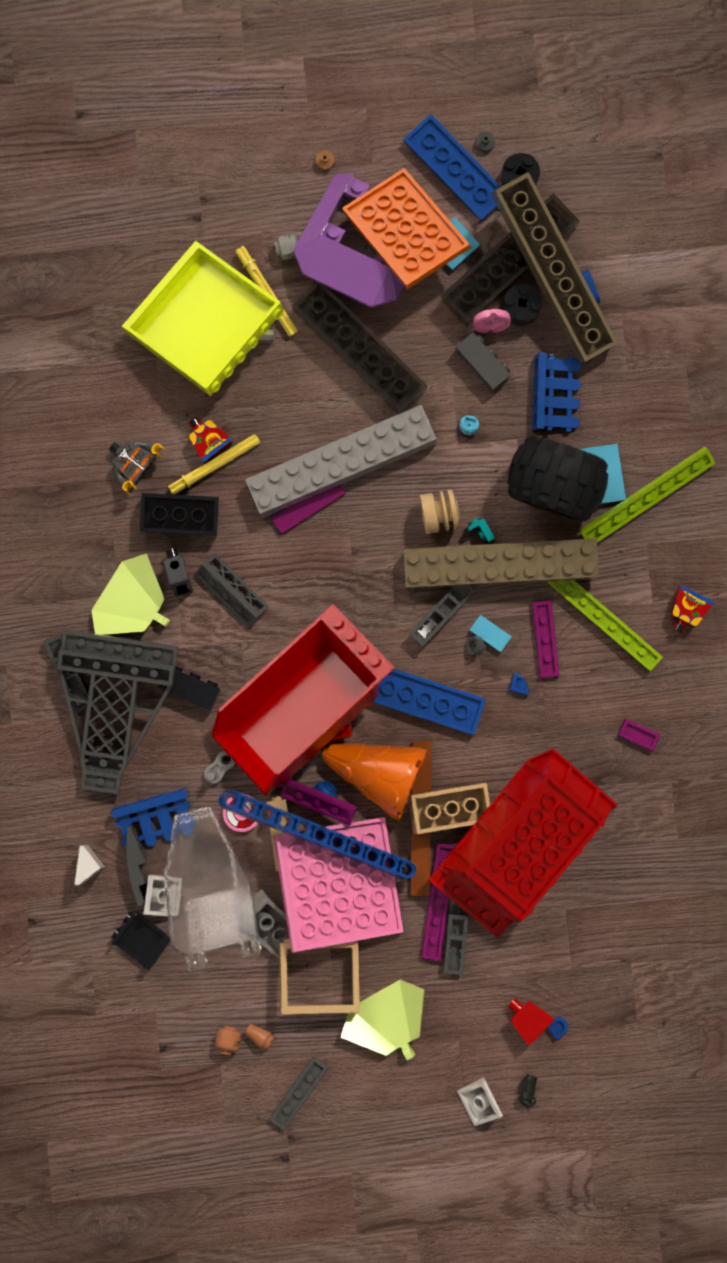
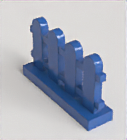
(541, 383)
(144, 816)

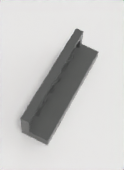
(228, 592)

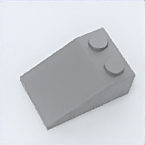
(270, 922)

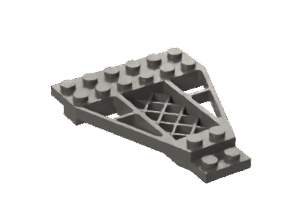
(117, 659)

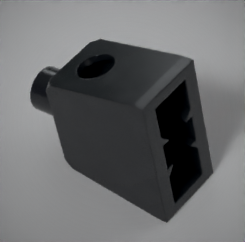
(178, 578)

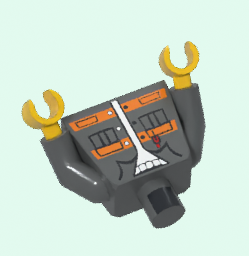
(133, 461)

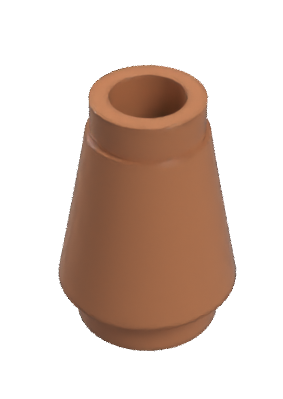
(260, 1037)

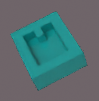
(484, 530)

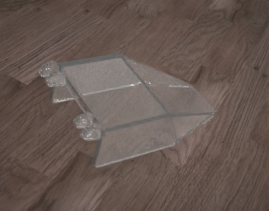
(207, 890)

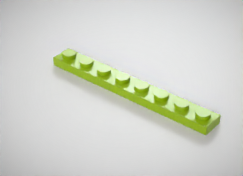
(648, 495)
(608, 622)

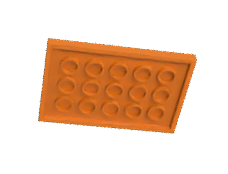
(406, 228)

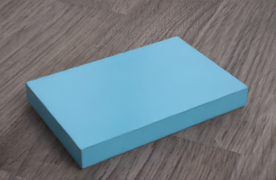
(615, 488)

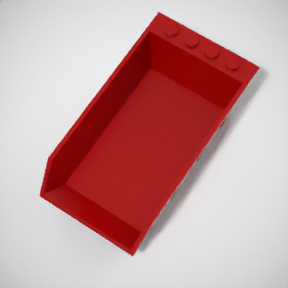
(300, 700)
(523, 842)

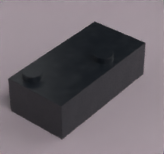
(179, 514)

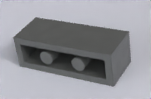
(483, 361)

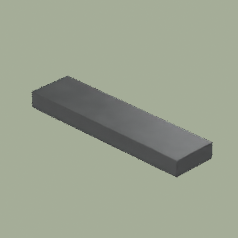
(298, 1093)

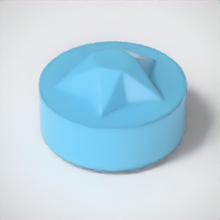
(469, 425)

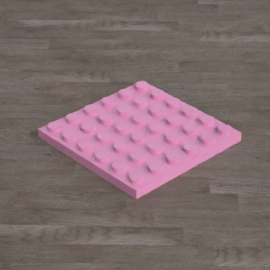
(332, 896)

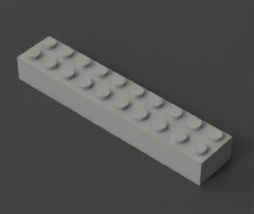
(341, 461)

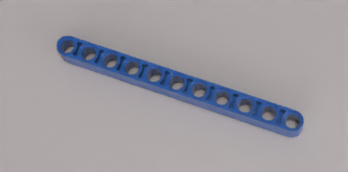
(308, 835)

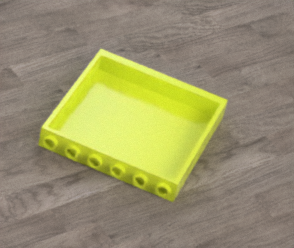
(203, 318)

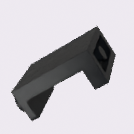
(141, 939)

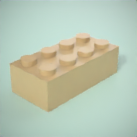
(448, 808)

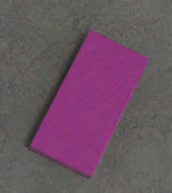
(639, 735)

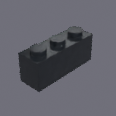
(193, 689)

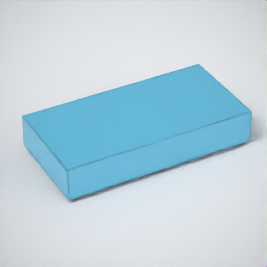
(490, 633)

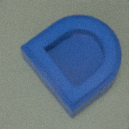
(558, 1027)

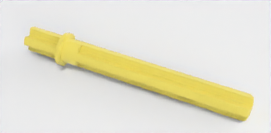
(252, 269)
(214, 464)

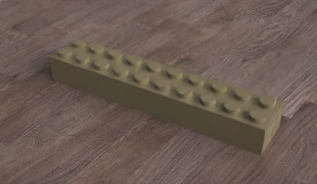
(554, 267)
(501, 563)

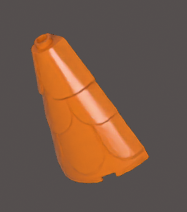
(378, 772)

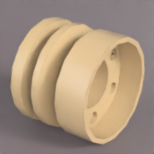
(439, 511)

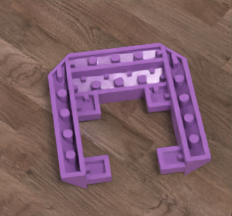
(336, 265)

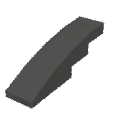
(441, 613)
(75, 682)
(135, 858)
(455, 939)

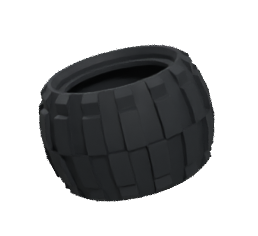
(557, 478)

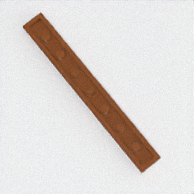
(422, 842)

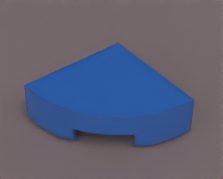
(519, 685)

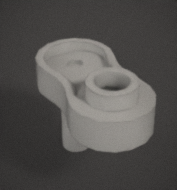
(216, 770)

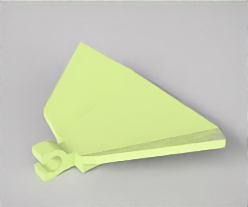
(129, 599)
(387, 1019)

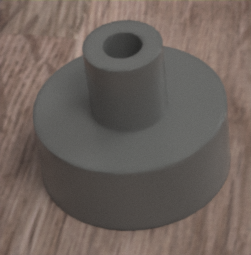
(485, 146)
(475, 645)

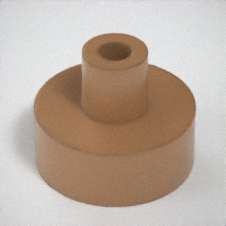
(325, 160)

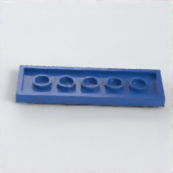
(453, 166)
(431, 701)

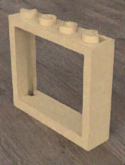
(318, 1009)

